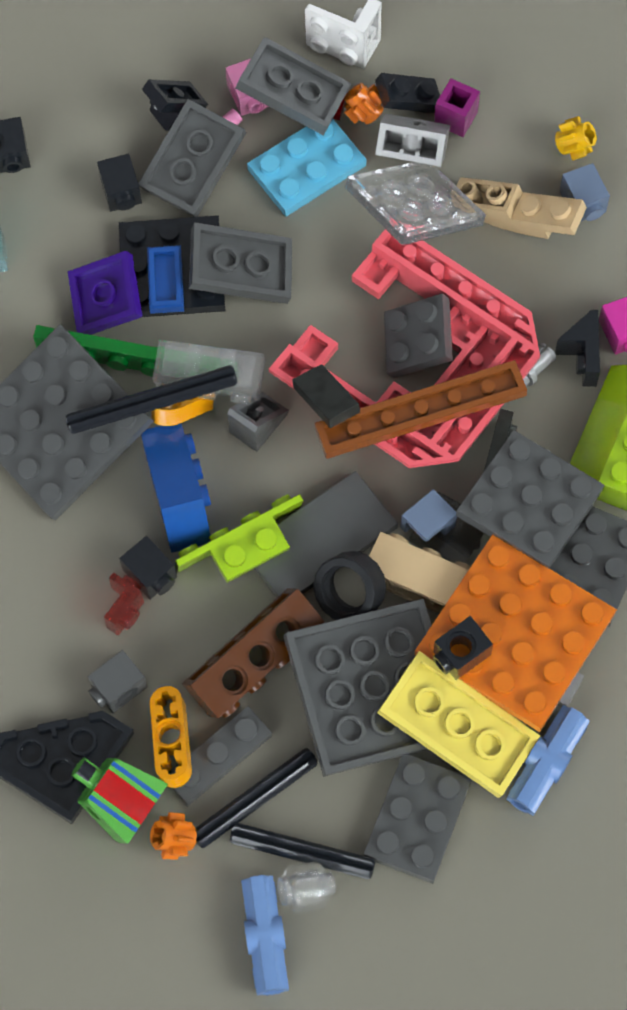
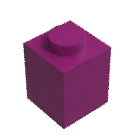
(457, 107)

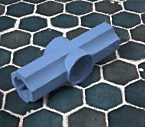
(548, 760)
(265, 935)

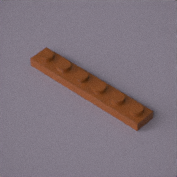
(423, 409)

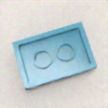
(306, 166)

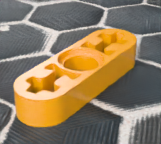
(180, 747)

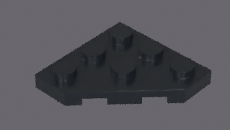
(44, 757)

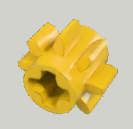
(575, 138)

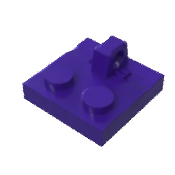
(104, 293)

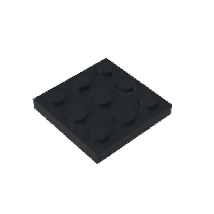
(139, 235)

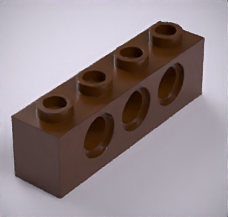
(206, 682)

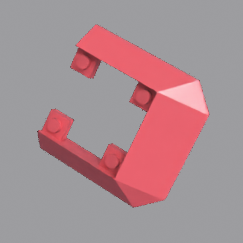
(484, 331)

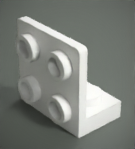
(345, 39)

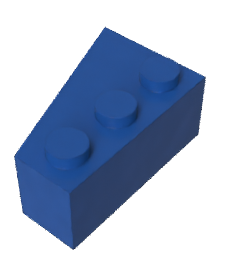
(177, 485)

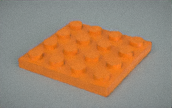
(537, 628)

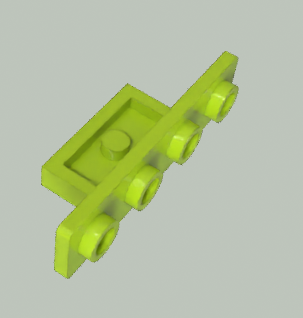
(245, 546)

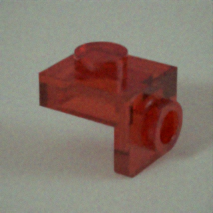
(125, 609)

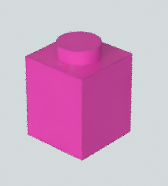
(614, 324)

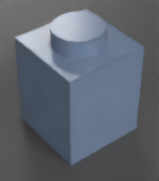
(586, 185)

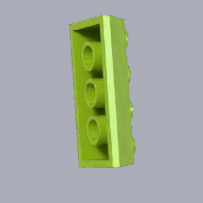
(604, 440)

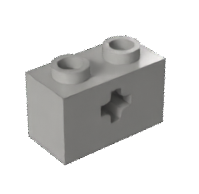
(412, 140)

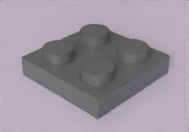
(418, 336)

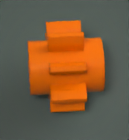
(363, 104)
(173, 836)

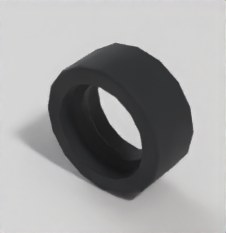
(368, 571)

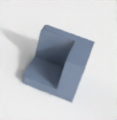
(429, 516)

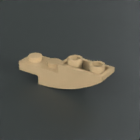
(521, 211)

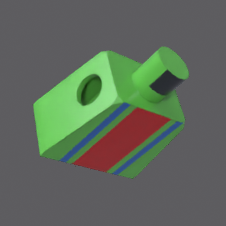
(117, 795)

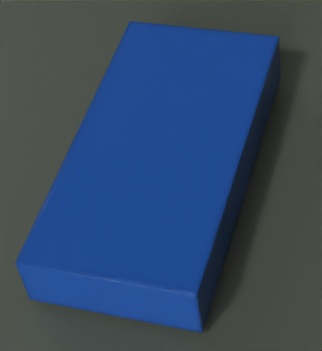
(165, 279)

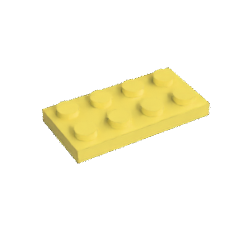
(459, 724)

